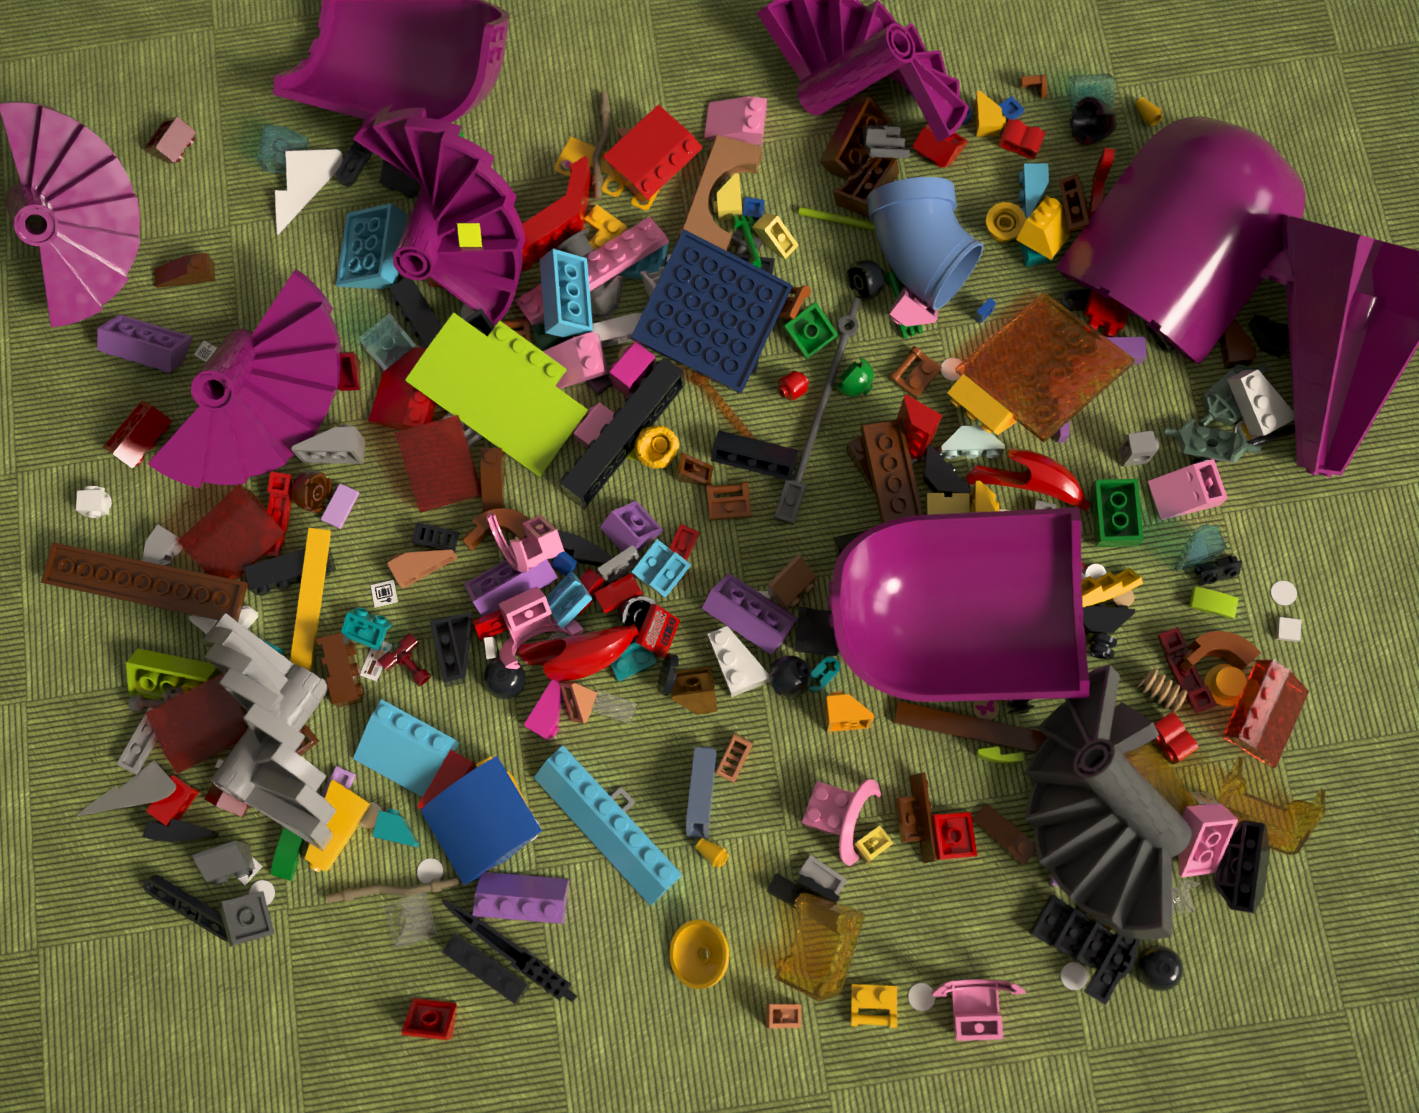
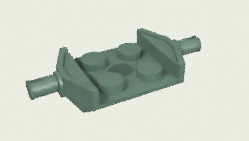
(1220, 402)
(1227, 448)

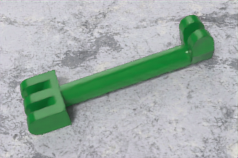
(745, 225)
(891, 278)

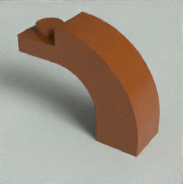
(508, 521)
(1223, 644)

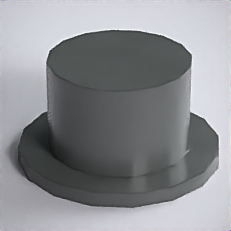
(577, 244)

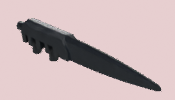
(520, 958)

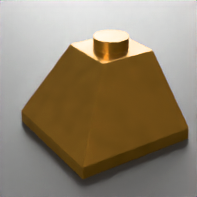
(695, 690)

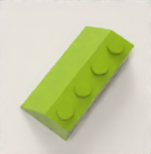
(153, 672)

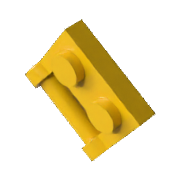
(877, 998)

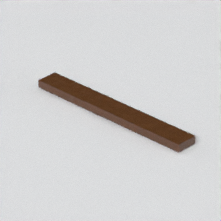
(968, 727)

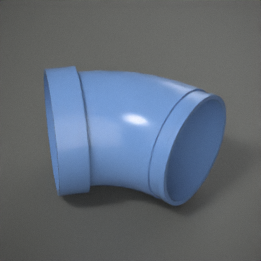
(923, 237)

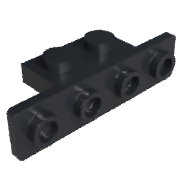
(788, 891)

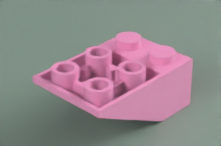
(1187, 490)

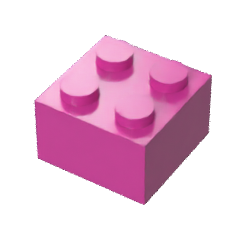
(631, 369)

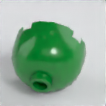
(856, 379)

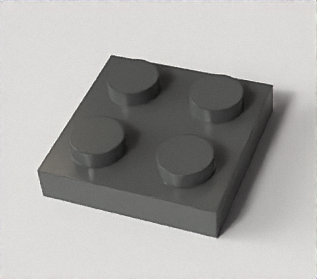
(246, 918)

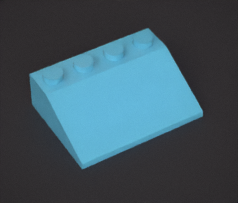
(369, 247)
(403, 748)

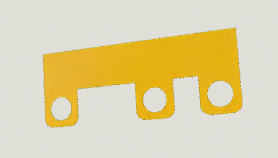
(577, 149)

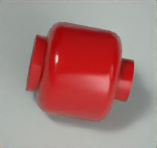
(793, 385)

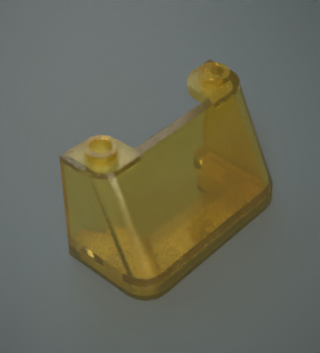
(821, 947)

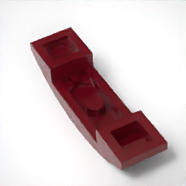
(1174, 649)

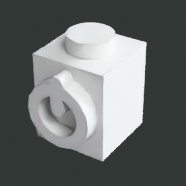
(93, 502)

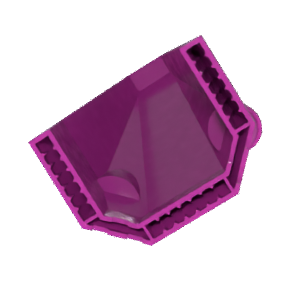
(1348, 333)

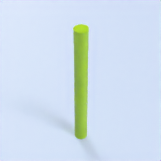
(836, 218)

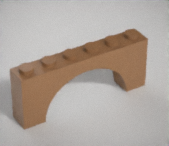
(726, 159)

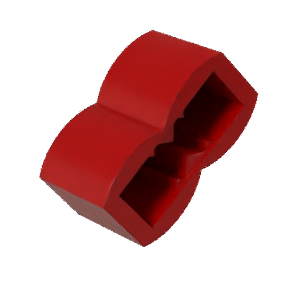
(1021, 139)
(1174, 739)

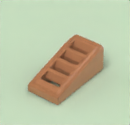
(742, 740)

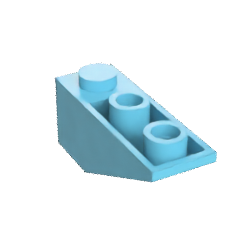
(1033, 181)

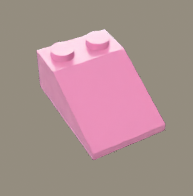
(737, 119)
(581, 357)
(1211, 833)

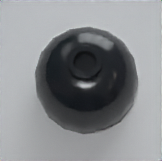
(866, 278)
(634, 611)
(790, 676)
(503, 681)
(1159, 968)

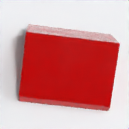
(430, 1019)

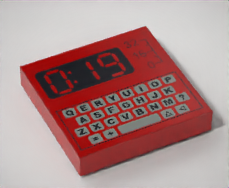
(658, 631)

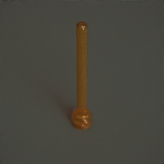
(701, 380)

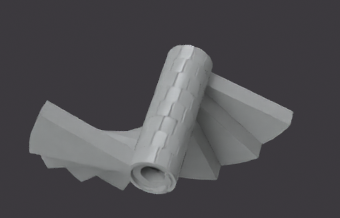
(264, 763)

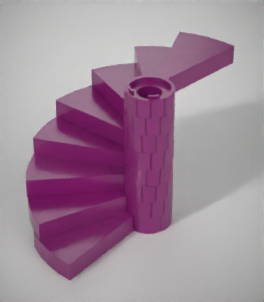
(849, 46)
(454, 190)
(72, 206)
(259, 393)

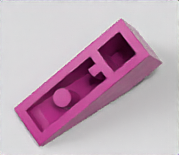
(546, 713)

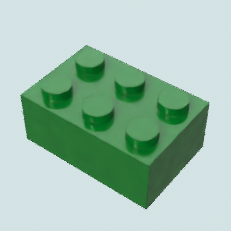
(1116, 513)

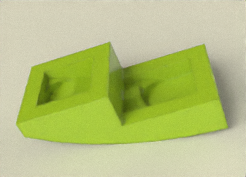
(1213, 602)
(994, 755)

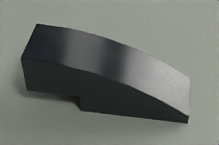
(583, 550)
(177, 832)

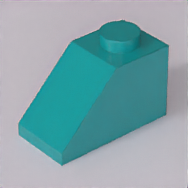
(394, 828)

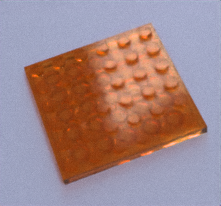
(1045, 366)

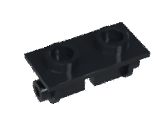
(1226, 568)

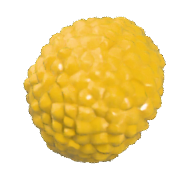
(656, 446)

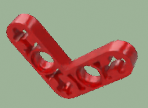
(1099, 178)

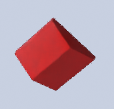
(617, 592)
(954, 836)

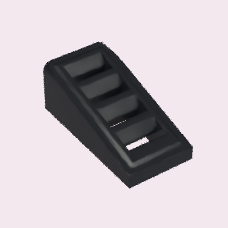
(419, 528)

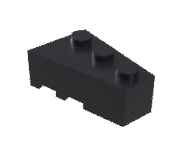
(452, 647)

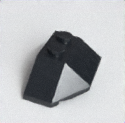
(1244, 867)

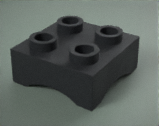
(815, 633)

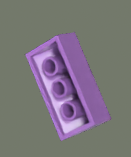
(143, 343)
(504, 583)
(749, 613)
(521, 898)

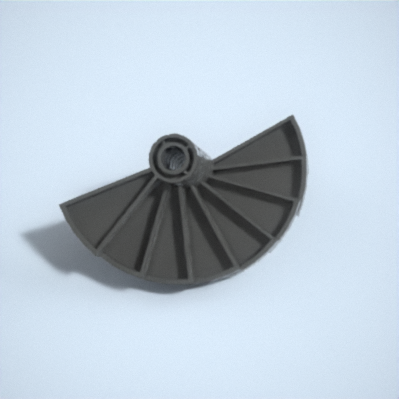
(1101, 820)

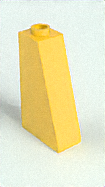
(349, 813)

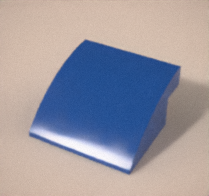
(481, 820)

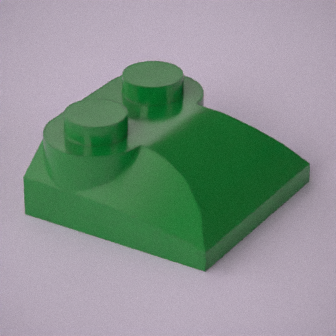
(810, 330)

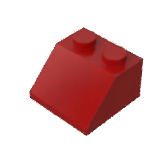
(942, 152)

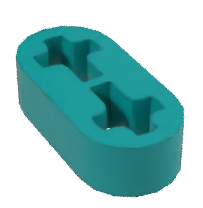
(826, 677)

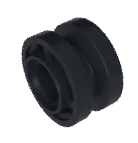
(1100, 645)

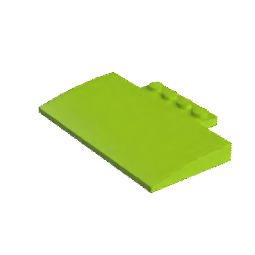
(500, 390)

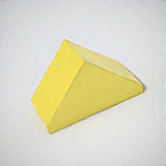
(873, 844)

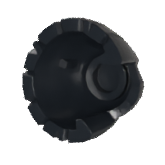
(1092, 120)

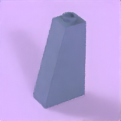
(701, 792)

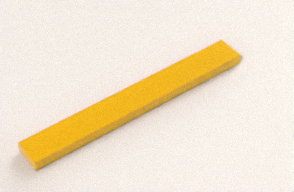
(310, 598)

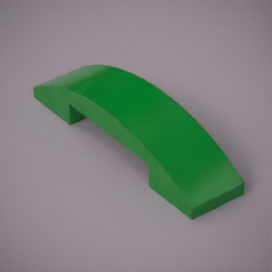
(286, 855)

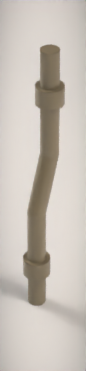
(597, 178)
(350, 894)

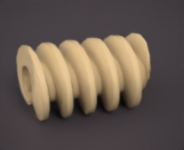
(1163, 689)

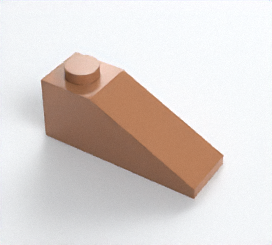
(416, 565)

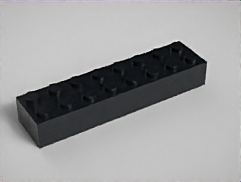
(619, 436)

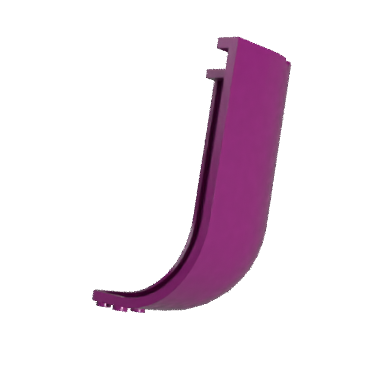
(401, 55)
(1189, 230)
(965, 606)

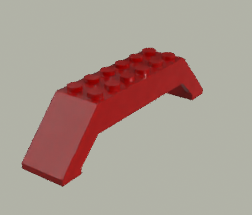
(557, 221)

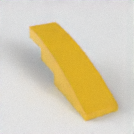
(1108, 586)

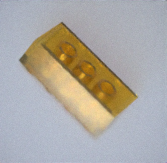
(1161, 775)

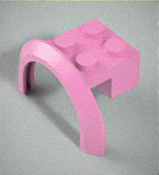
(541, 543)
(527, 617)
(836, 812)
(976, 1006)

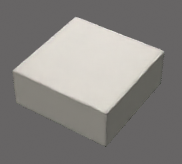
(1288, 629)
(490, 648)

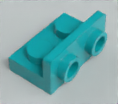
(365, 627)
(632, 661)

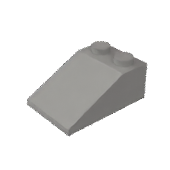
(335, 445)

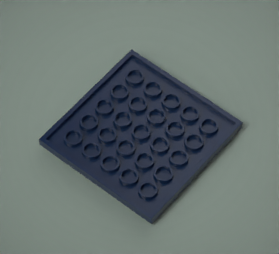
(711, 311)

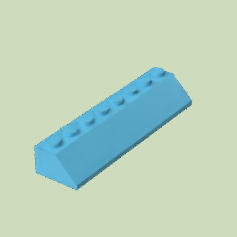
(607, 825)

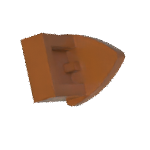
(1034, 81)

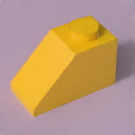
(988, 116)

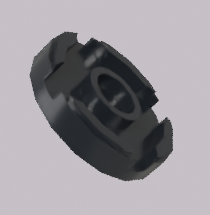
(667, 674)

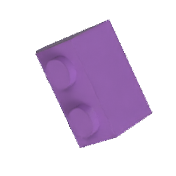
(630, 527)

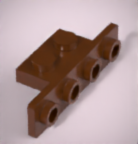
(916, 818)

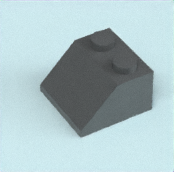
(225, 862)

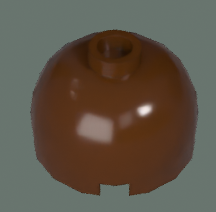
(311, 490)

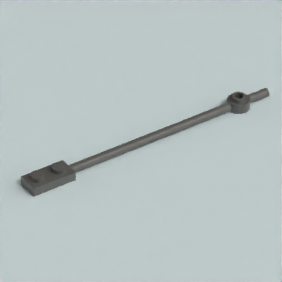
(794, 489)

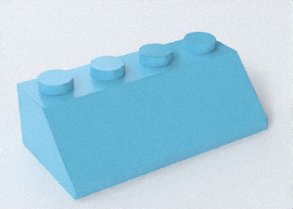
(565, 294)

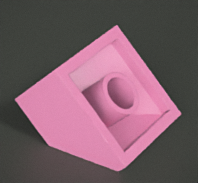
(911, 310)

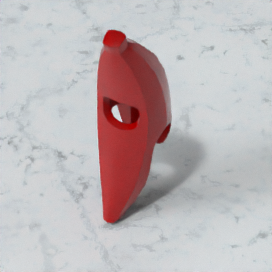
(1043, 476)
(580, 654)

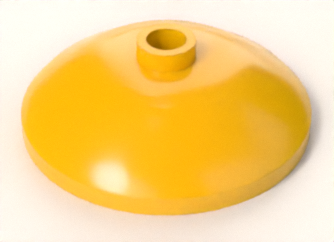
(689, 954)

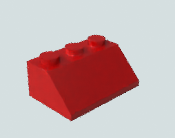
(919, 425)
(137, 434)

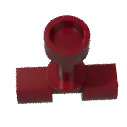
(402, 656)

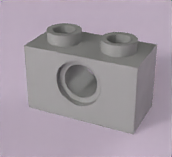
(1138, 448)

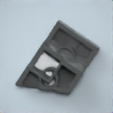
(884, 141)

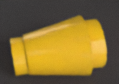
(1149, 112)
(712, 853)

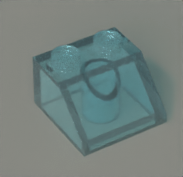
(1091, 85)
(275, 143)
(386, 341)
(1201, 547)

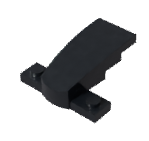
(1087, 943)

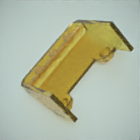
(1286, 827)

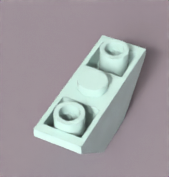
(972, 442)

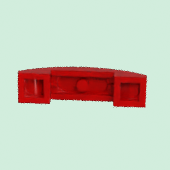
(279, 505)

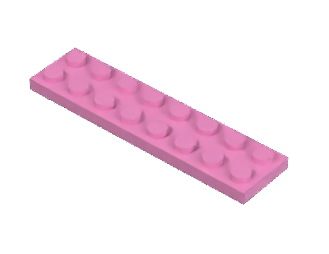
(605, 263)

